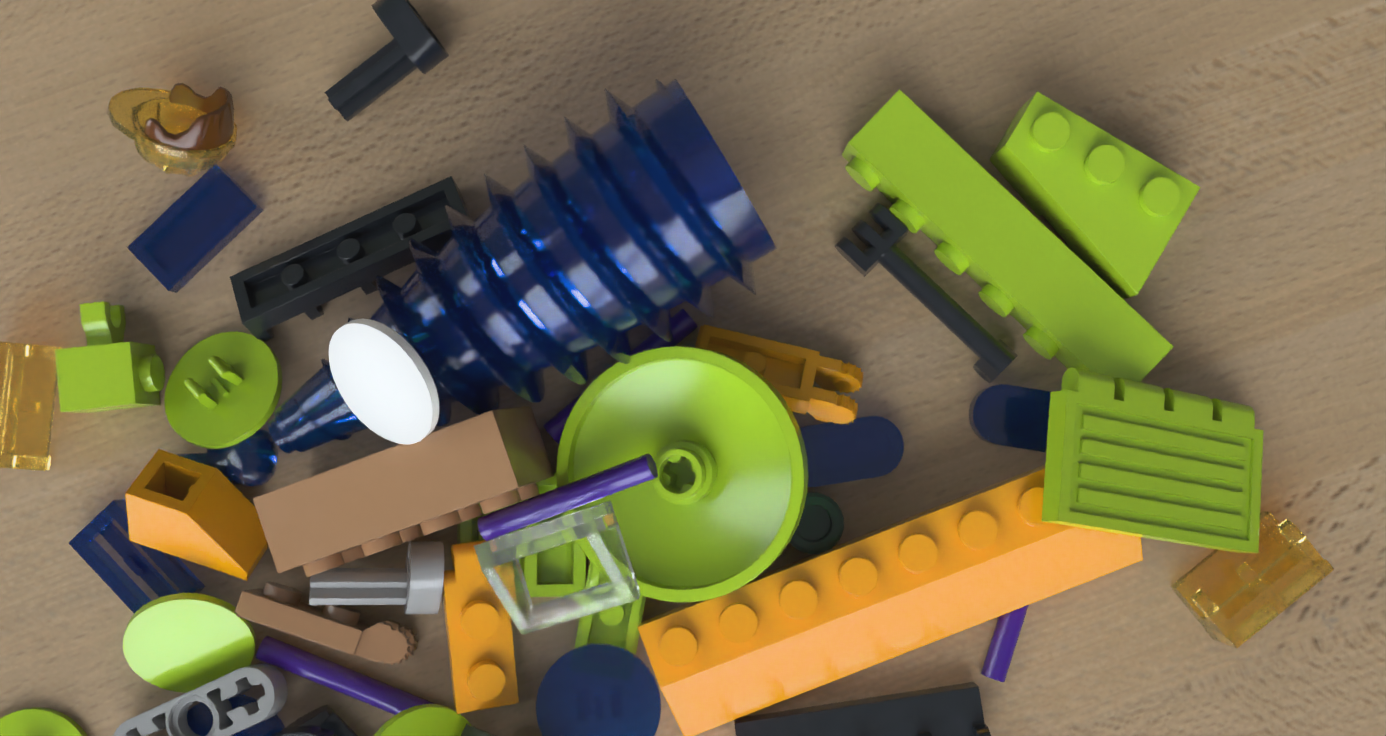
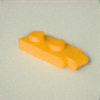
(477, 636)

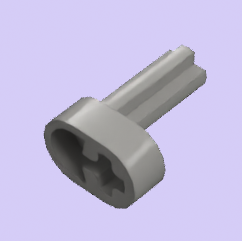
(415, 586)

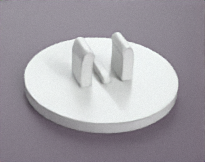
(384, 381)

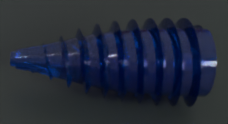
(561, 266)

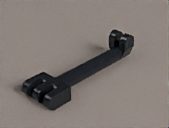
(882, 249)

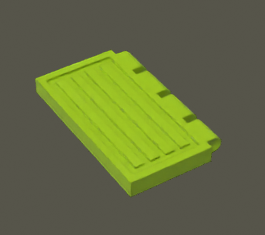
(1152, 463)

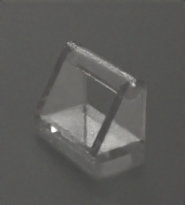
(503, 571)

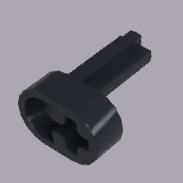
(411, 48)

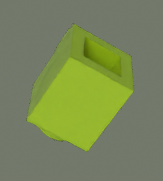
(107, 370)

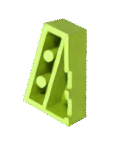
(1094, 191)

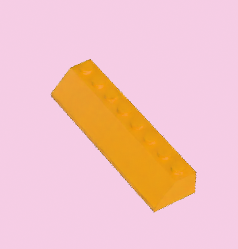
(871, 601)

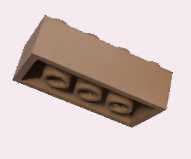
(405, 491)

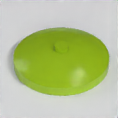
(724, 463)

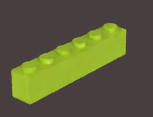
(999, 245)

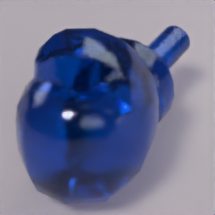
(246, 463)

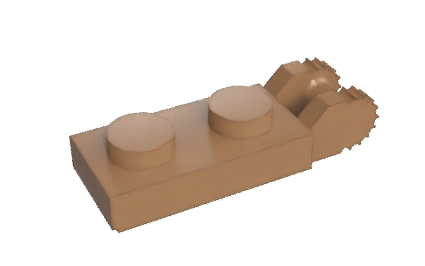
(332, 626)

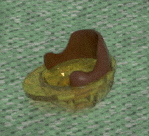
(176, 127)

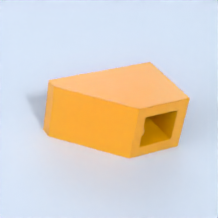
(194, 515)

